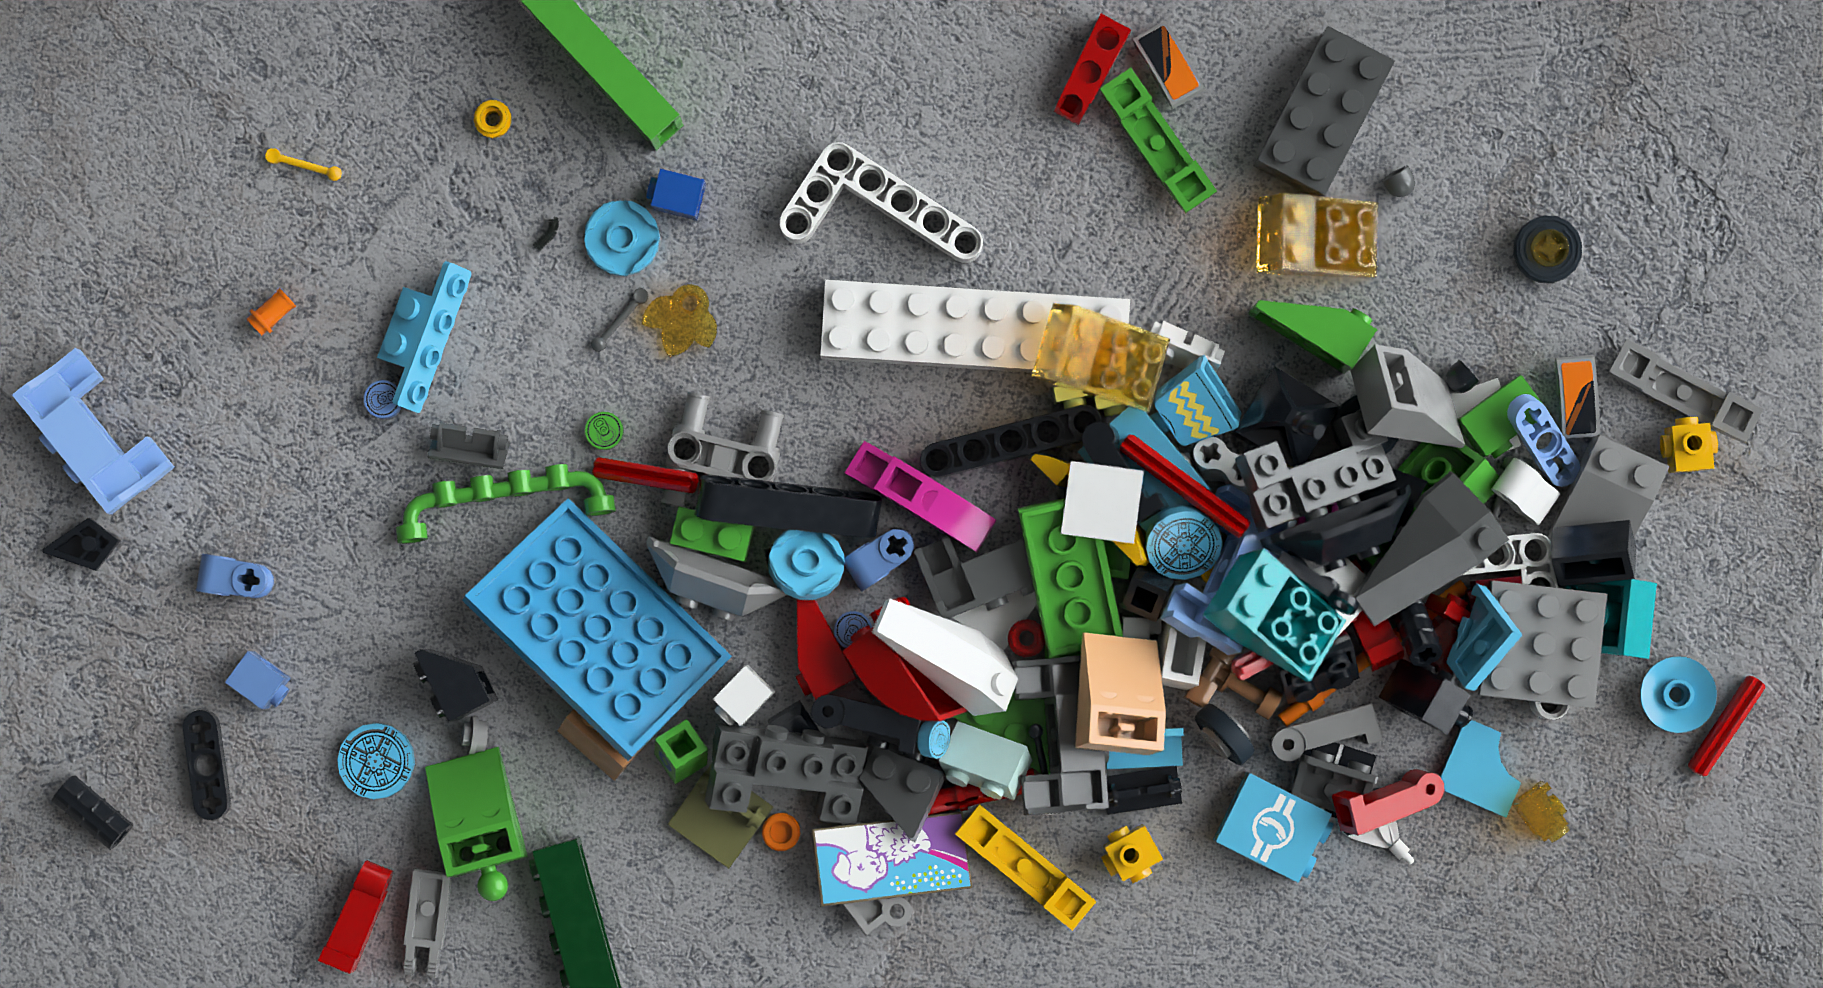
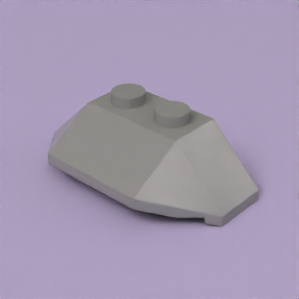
(711, 581)

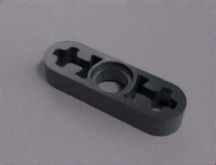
(195, 776)

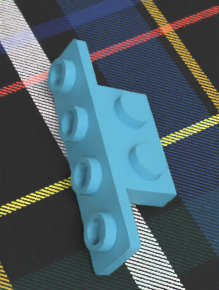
(421, 332)

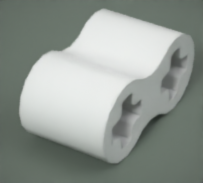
(1224, 469)
(1526, 491)

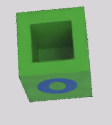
(681, 751)

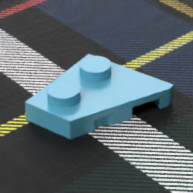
(1482, 640)

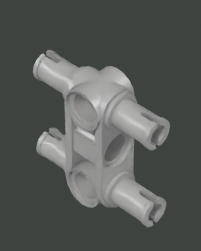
(717, 454)

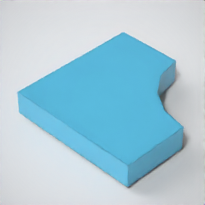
(1476, 771)

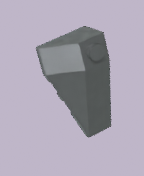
(1437, 544)

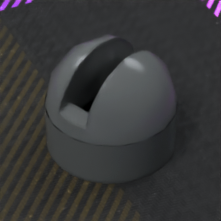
(1400, 182)

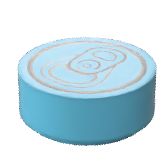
(933, 738)

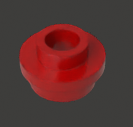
(1026, 625)

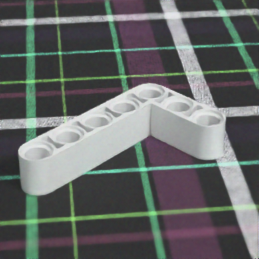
(880, 199)
(1542, 568)

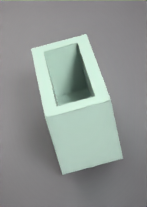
(985, 761)

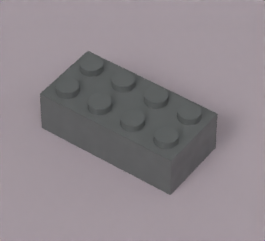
(1324, 113)

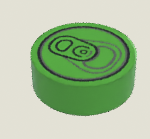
(604, 430)

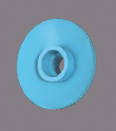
(1696, 699)

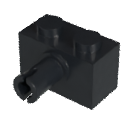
(1427, 696)

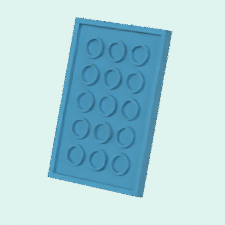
(597, 629)

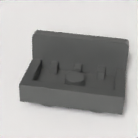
(1319, 778)

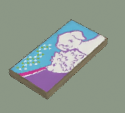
(883, 863)

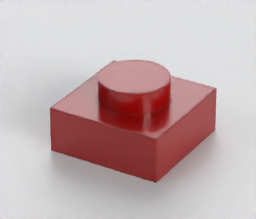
(1449, 607)

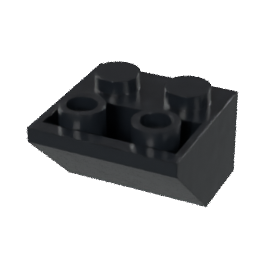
(1335, 672)
(457, 684)

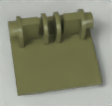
(718, 831)

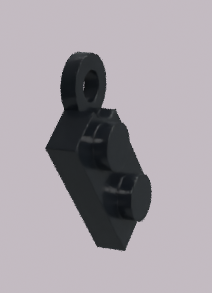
(1322, 585)

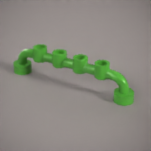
(484, 489)

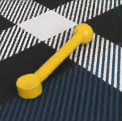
(274, 156)

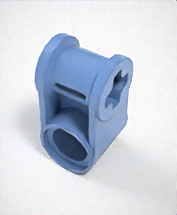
(874, 561)
(228, 577)

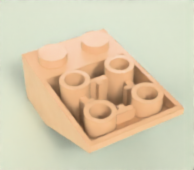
(1120, 695)

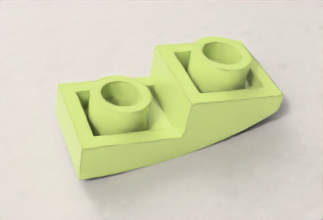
(1073, 398)

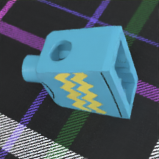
(1195, 404)

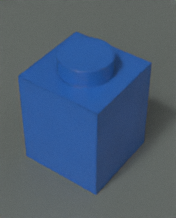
(676, 194)

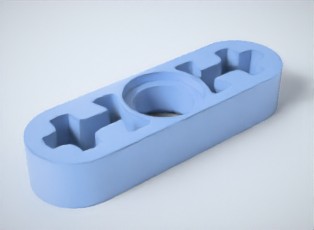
(1530, 433)

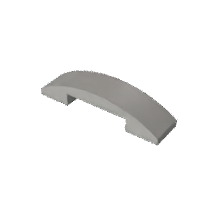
(1684, 392)

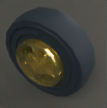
(1561, 246)

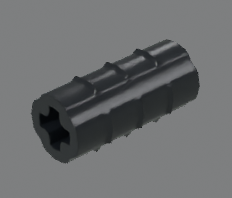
(1418, 634)
(92, 812)

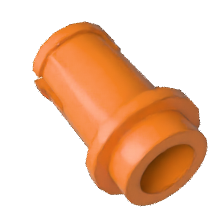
(270, 312)

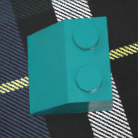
(1627, 616)

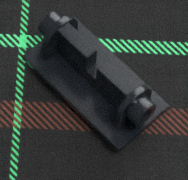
(1143, 790)

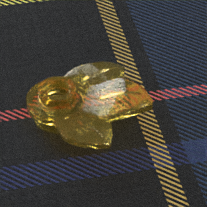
(680, 325)

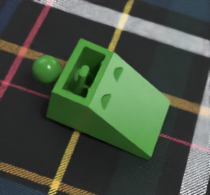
(475, 811)

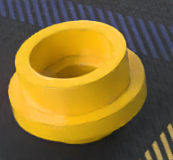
(486, 109)

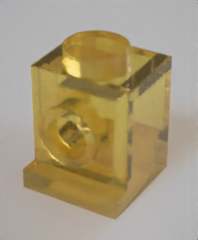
(1542, 813)

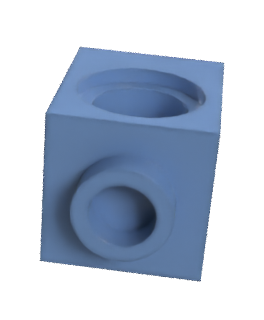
(259, 681)

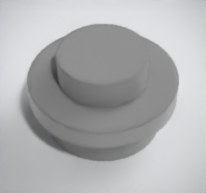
(474, 735)

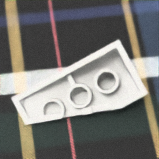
(949, 655)

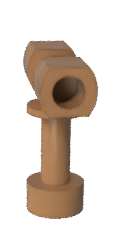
(1219, 676)

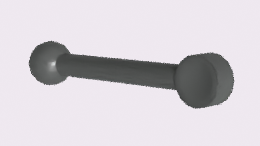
(640, 296)

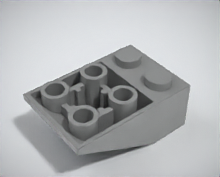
(1405, 398)

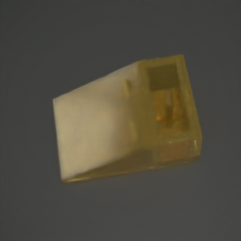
(1317, 236)
(1100, 356)

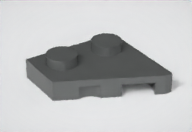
(902, 788)

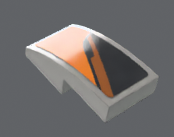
(1169, 64)
(1577, 396)

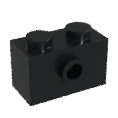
(1593, 553)

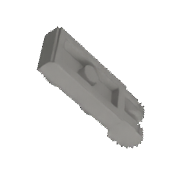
(426, 918)

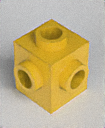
(1702, 445)
(1145, 853)

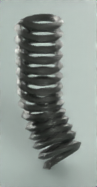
(551, 231)

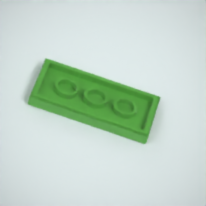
(1068, 580)

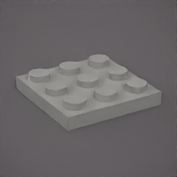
(1558, 649)

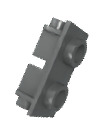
(483, 448)

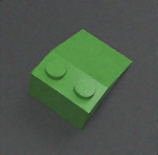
(1325, 332)

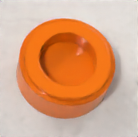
(781, 831)

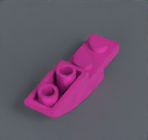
(920, 496)

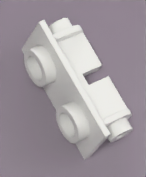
(1181, 354)

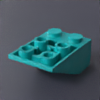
(1274, 614)

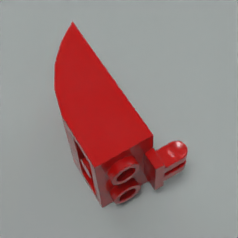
(895, 679)

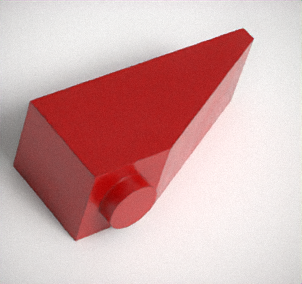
(819, 653)

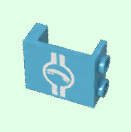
(1274, 828)

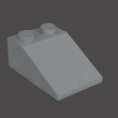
(1610, 486)

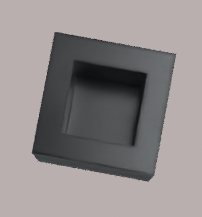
(1148, 592)

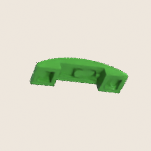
(1157, 141)

